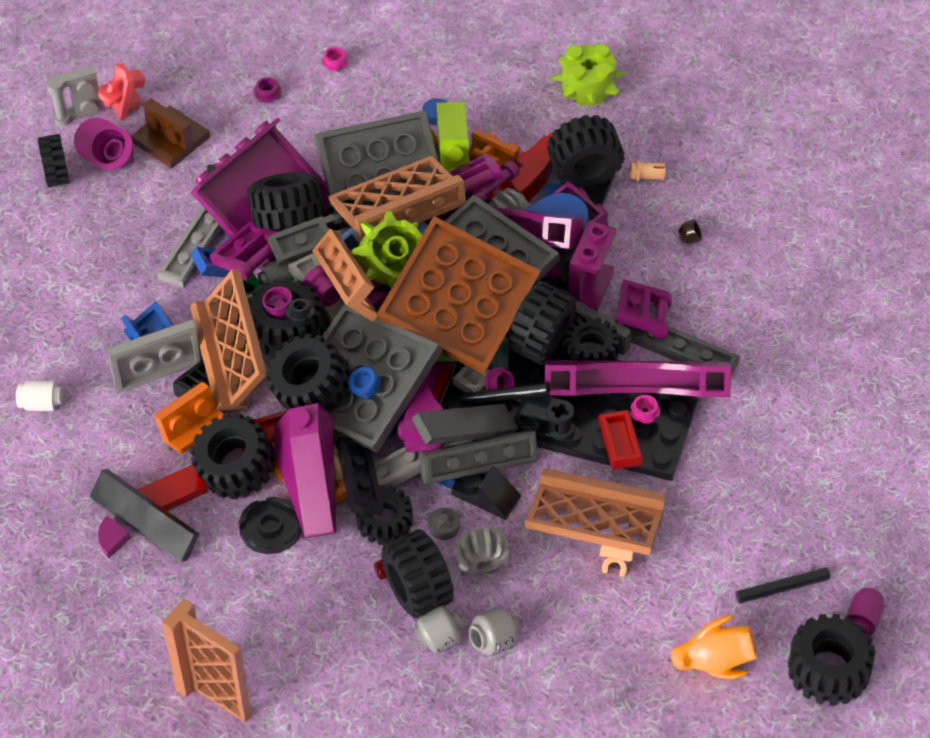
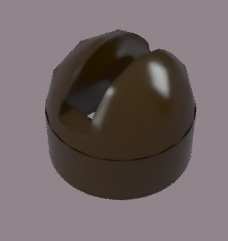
(690, 232)

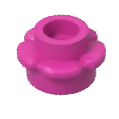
(335, 58)
(645, 403)

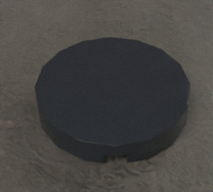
(276, 532)

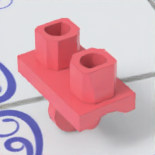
(120, 92)

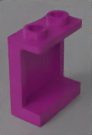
(587, 272)

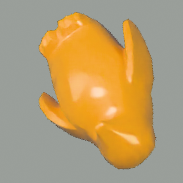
(717, 649)

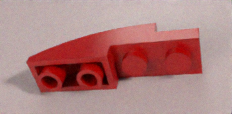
(534, 170)

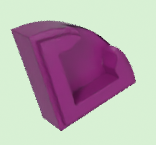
(112, 536)

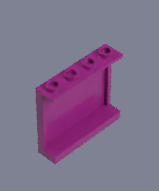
(225, 188)

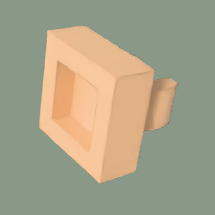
(616, 555)

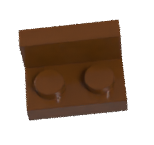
(168, 134)

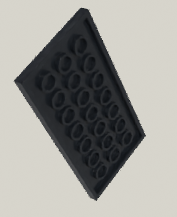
(659, 441)

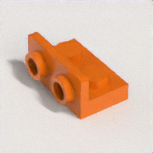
(185, 417)

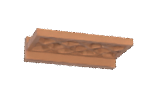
(417, 207)
(216, 341)
(599, 499)
(205, 661)

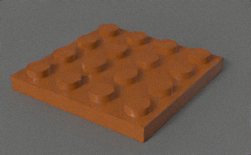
(459, 294)

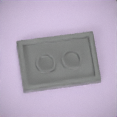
(154, 356)

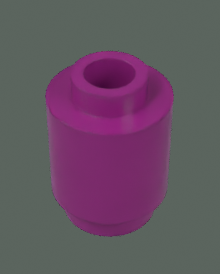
(866, 609)

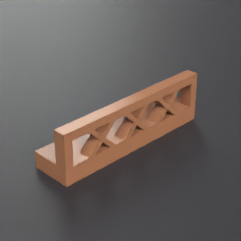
(345, 273)

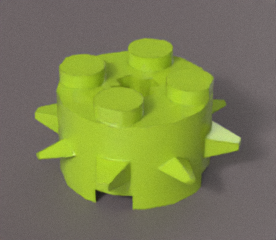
(588, 74)
(374, 247)

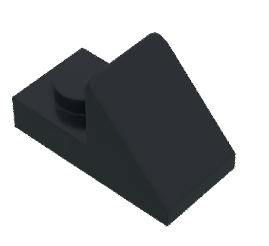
(488, 492)

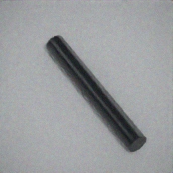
(505, 393)
(782, 585)

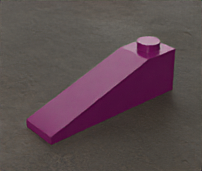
(307, 465)

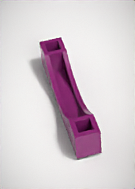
(551, 228)
(660, 377)
(421, 402)

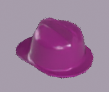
(104, 144)

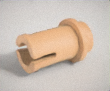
(646, 171)

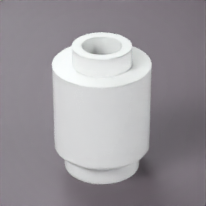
(39, 395)

